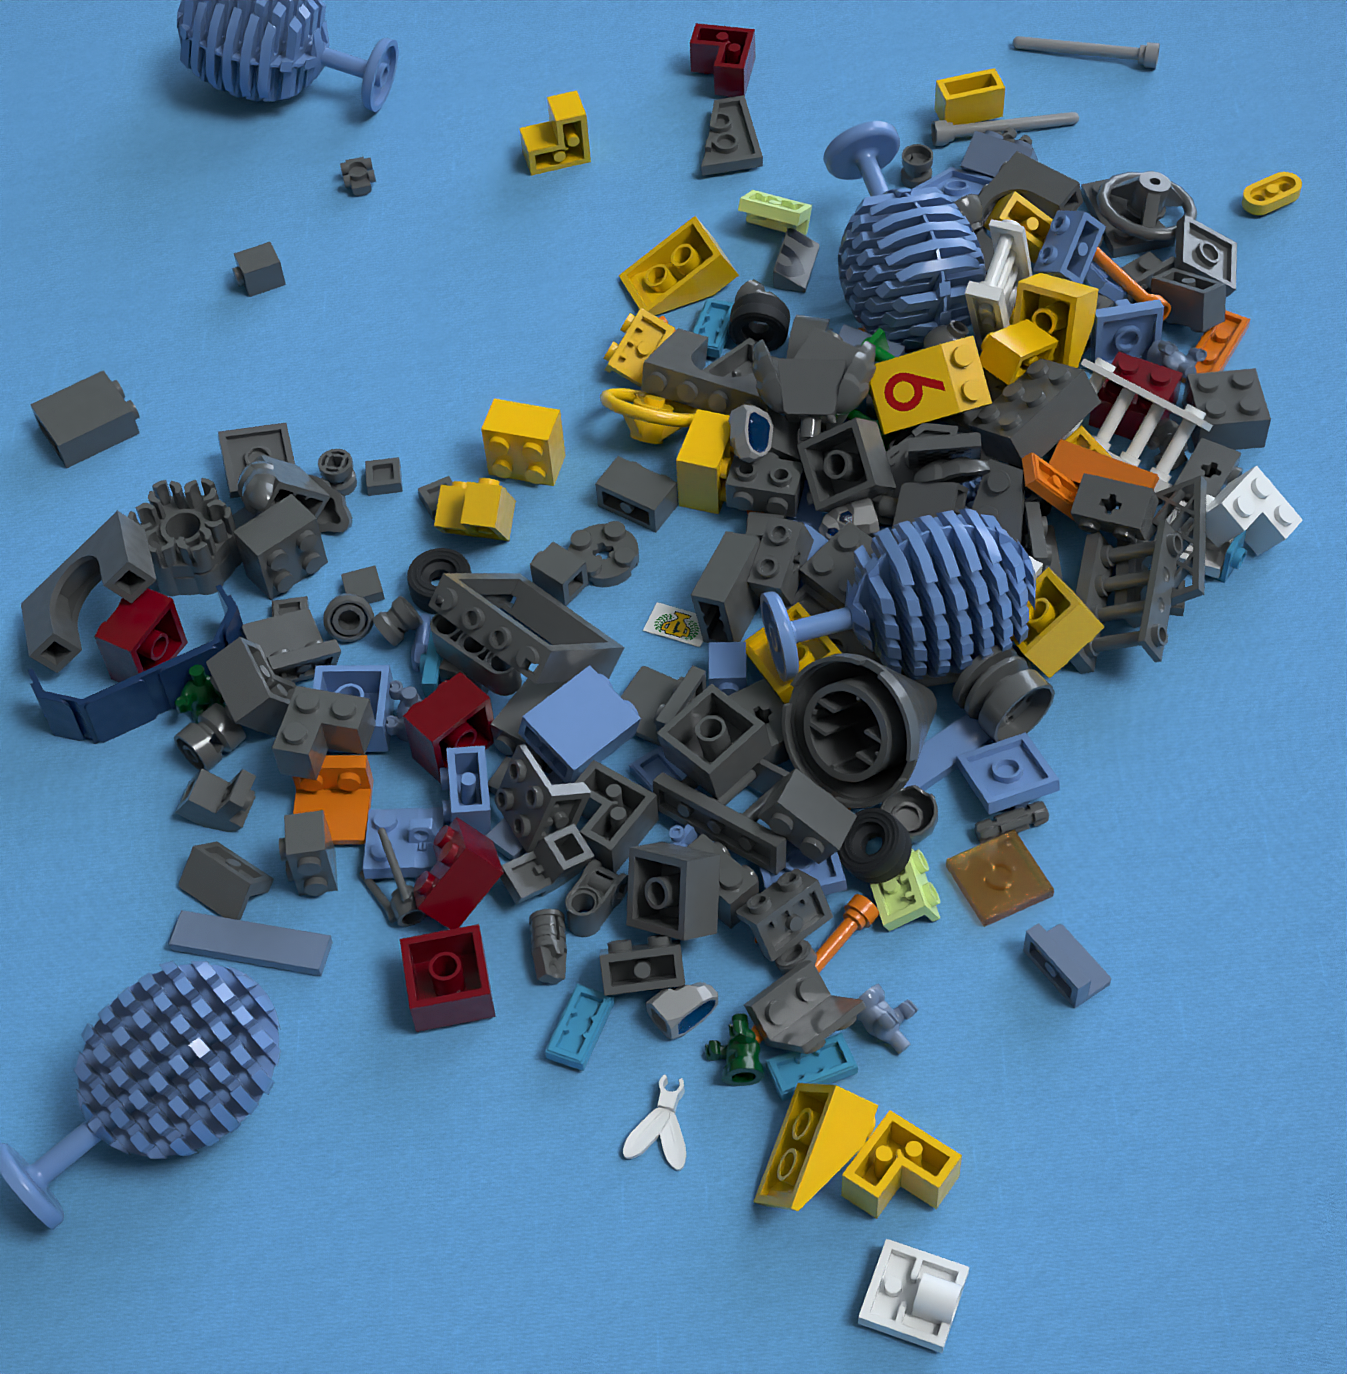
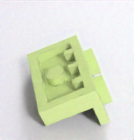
(775, 212)
(907, 894)

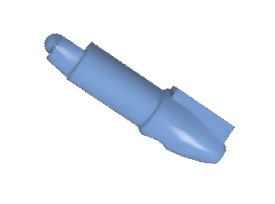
(420, 642)

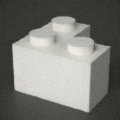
(1253, 506)

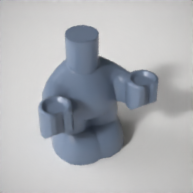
(1167, 355)
(408, 697)
(884, 1021)

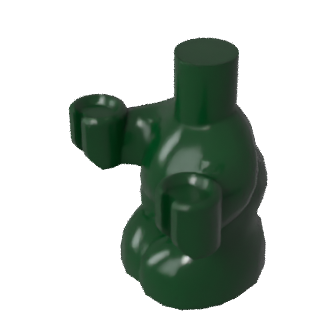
(198, 694)
(740, 1054)

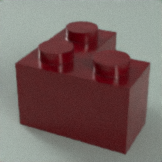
(726, 54)
(461, 877)

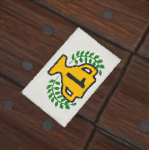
(674, 624)

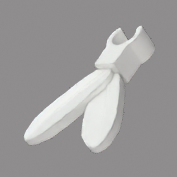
(660, 1122)

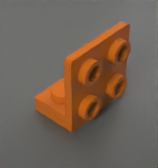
(342, 793)

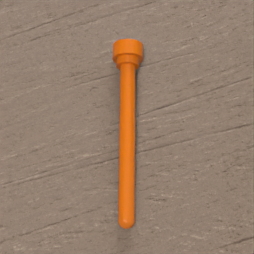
(1127, 282)
(858, 914)

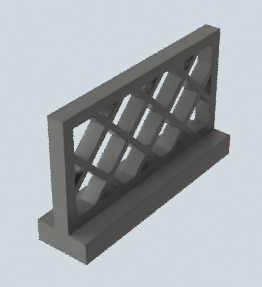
(1194, 536)

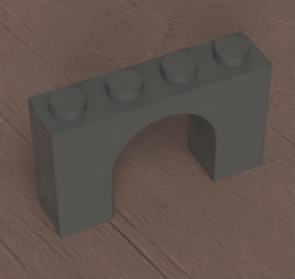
(1033, 181)
(677, 375)
(114, 554)

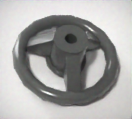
(1147, 199)

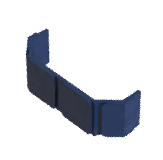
(138, 697)

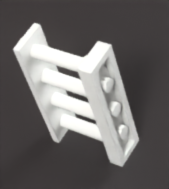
(995, 297)
(1190, 415)

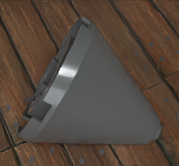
(856, 727)

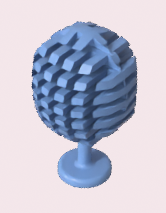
(274, 49)
(903, 249)
(923, 598)
(162, 1073)

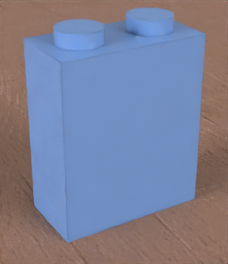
(579, 724)

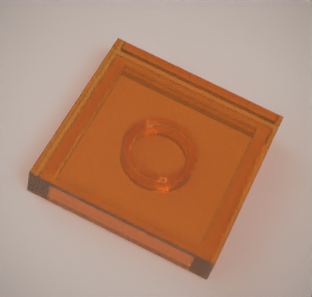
(999, 878)

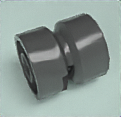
(205, 741)

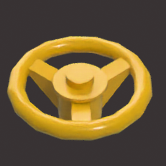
(649, 416)

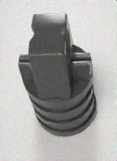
(548, 944)

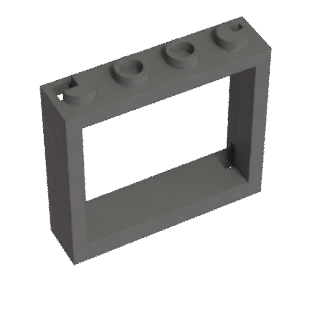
(473, 605)

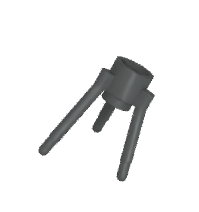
(403, 904)

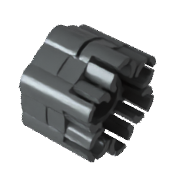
(189, 537)

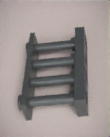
(1097, 583)
(722, 824)

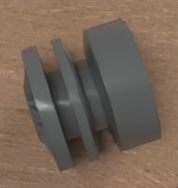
(1003, 694)

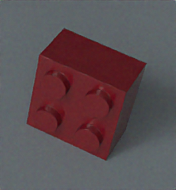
(1145, 374)
(140, 635)
(448, 718)
(447, 978)

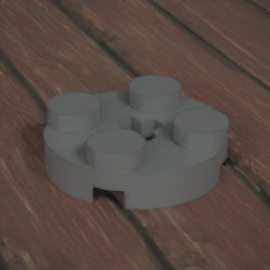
(610, 538)

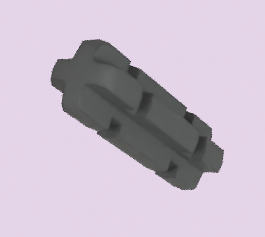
(1012, 820)

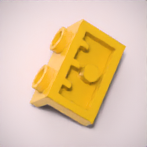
(641, 338)

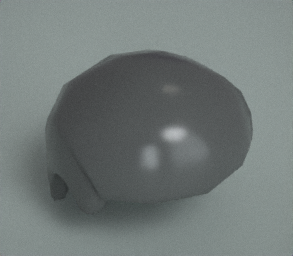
(915, 810)

